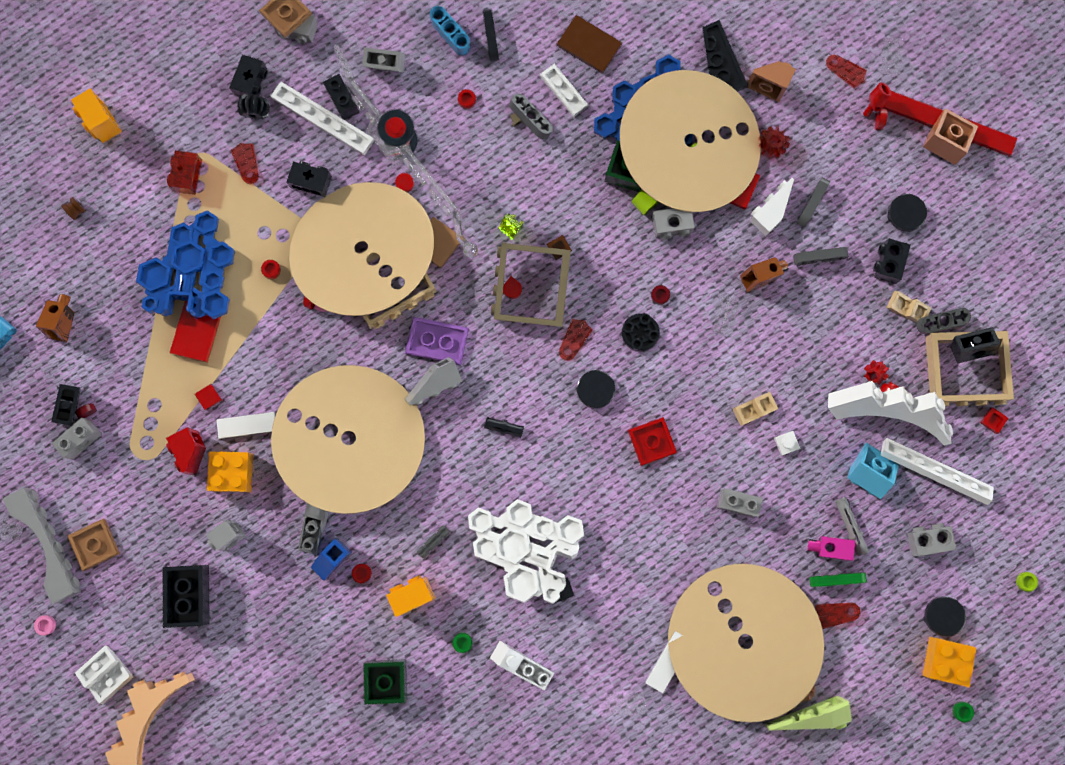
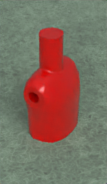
(877, 99)

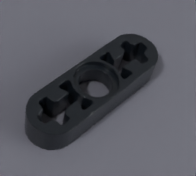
(490, 34)

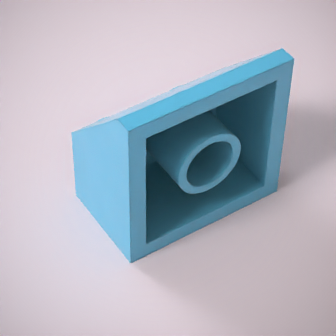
(873, 471)

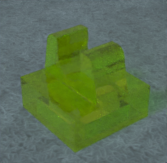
(510, 226)

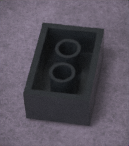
(185, 596)

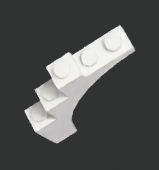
(869, 400)

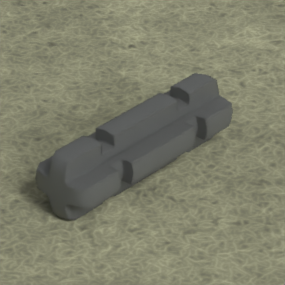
(433, 541)

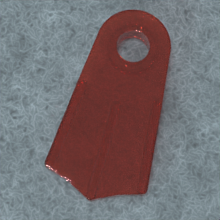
(846, 70)
(246, 162)
(574, 338)
(836, 613)

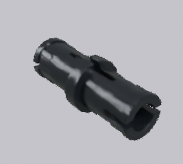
(504, 427)

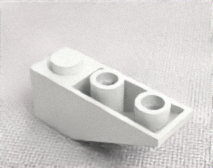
(772, 212)
(521, 665)

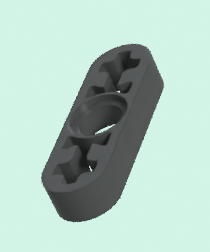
(521, 107)
(813, 202)
(820, 255)
(950, 318)

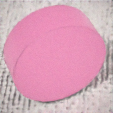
(45, 625)

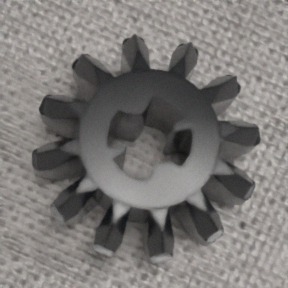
(253, 106)

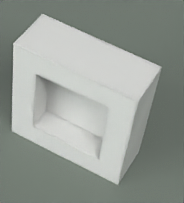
(787, 443)

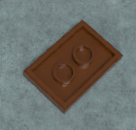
(589, 44)

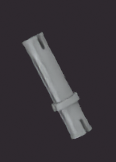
(843, 504)

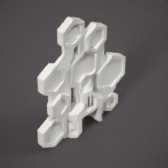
(514, 546)

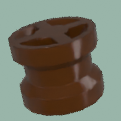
(73, 208)

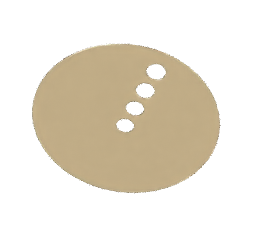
(655, 146)
(325, 254)
(354, 475)
(752, 681)

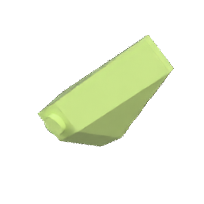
(823, 715)

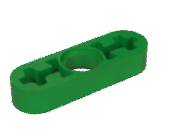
(840, 579)

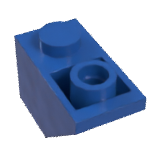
(330, 559)

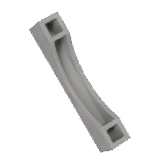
(59, 580)

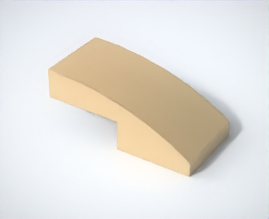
(907, 307)
(755, 408)

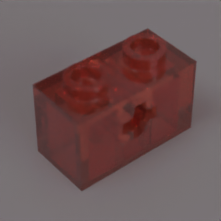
(188, 181)

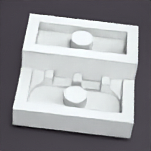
(104, 675)

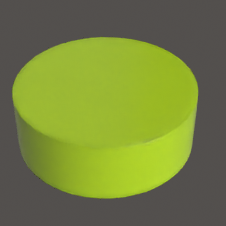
(1027, 581)

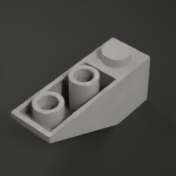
(437, 378)
(312, 529)

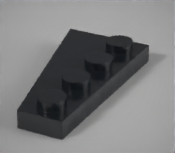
(721, 58)

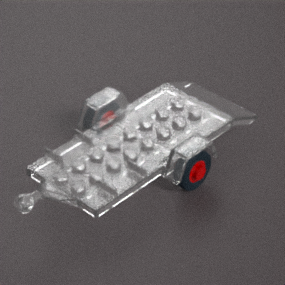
(397, 141)

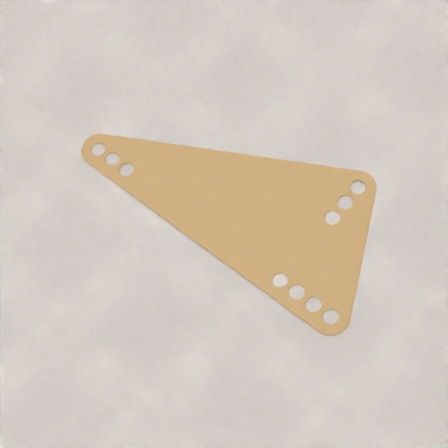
(174, 378)

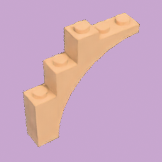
(135, 724)

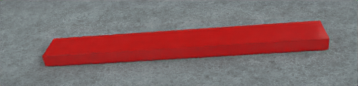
(929, 115)

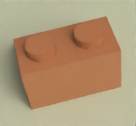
(771, 79)
(950, 136)

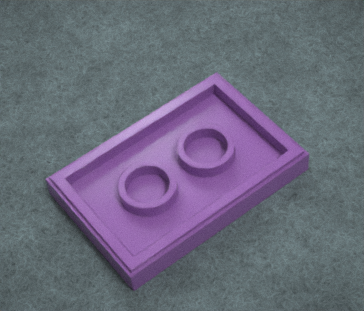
(436, 340)

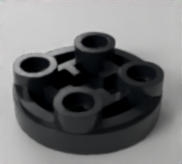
(907, 212)
(640, 332)
(596, 389)
(945, 616)

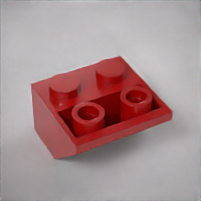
(187, 449)

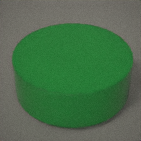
(462, 642)
(963, 711)

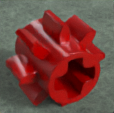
(876, 372)

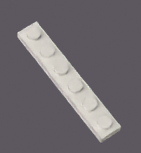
(322, 118)
(937, 471)

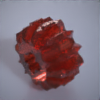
(779, 146)

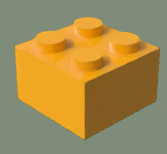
(95, 116)
(230, 472)
(410, 596)
(949, 661)

